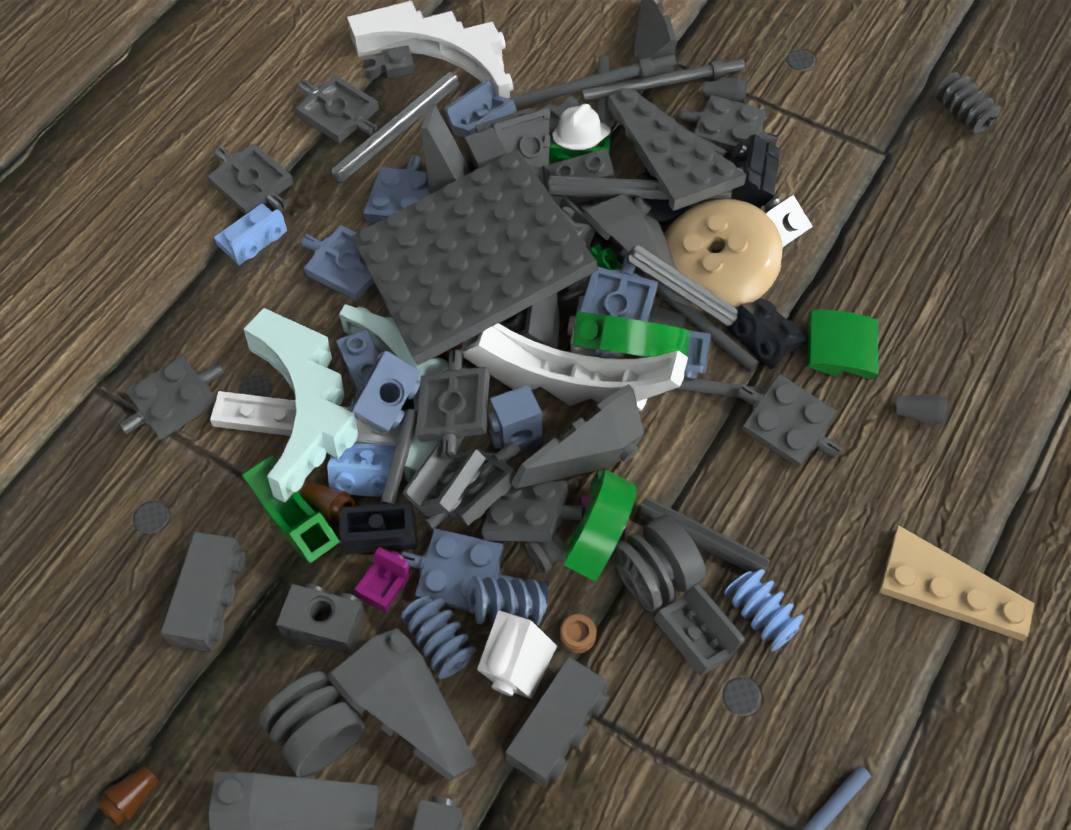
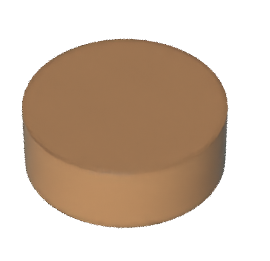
(578, 633)

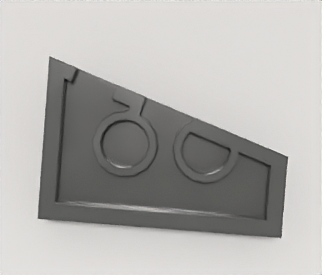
(531, 138)

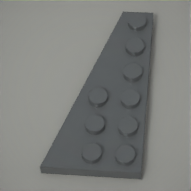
(676, 157)

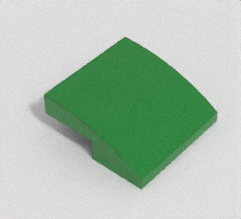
(842, 343)

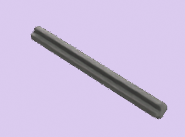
(393, 127)
(611, 188)

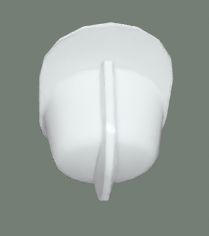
(579, 128)

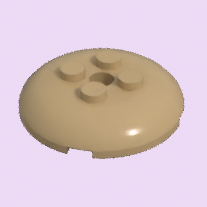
(749, 251)

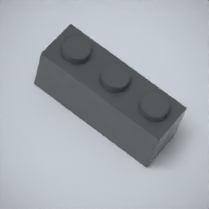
(203, 592)
(558, 723)

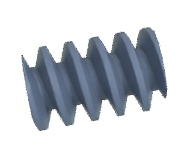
(507, 596)
(437, 636)

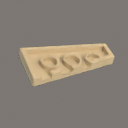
(946, 585)

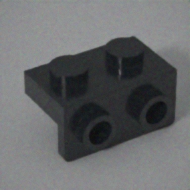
(766, 332)

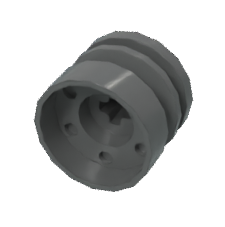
(659, 562)
(311, 724)

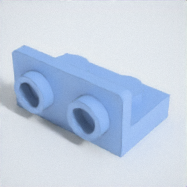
(251, 233)
(361, 469)

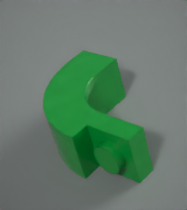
(629, 335)
(295, 520)
(601, 524)

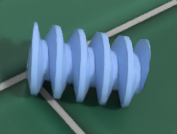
(764, 607)

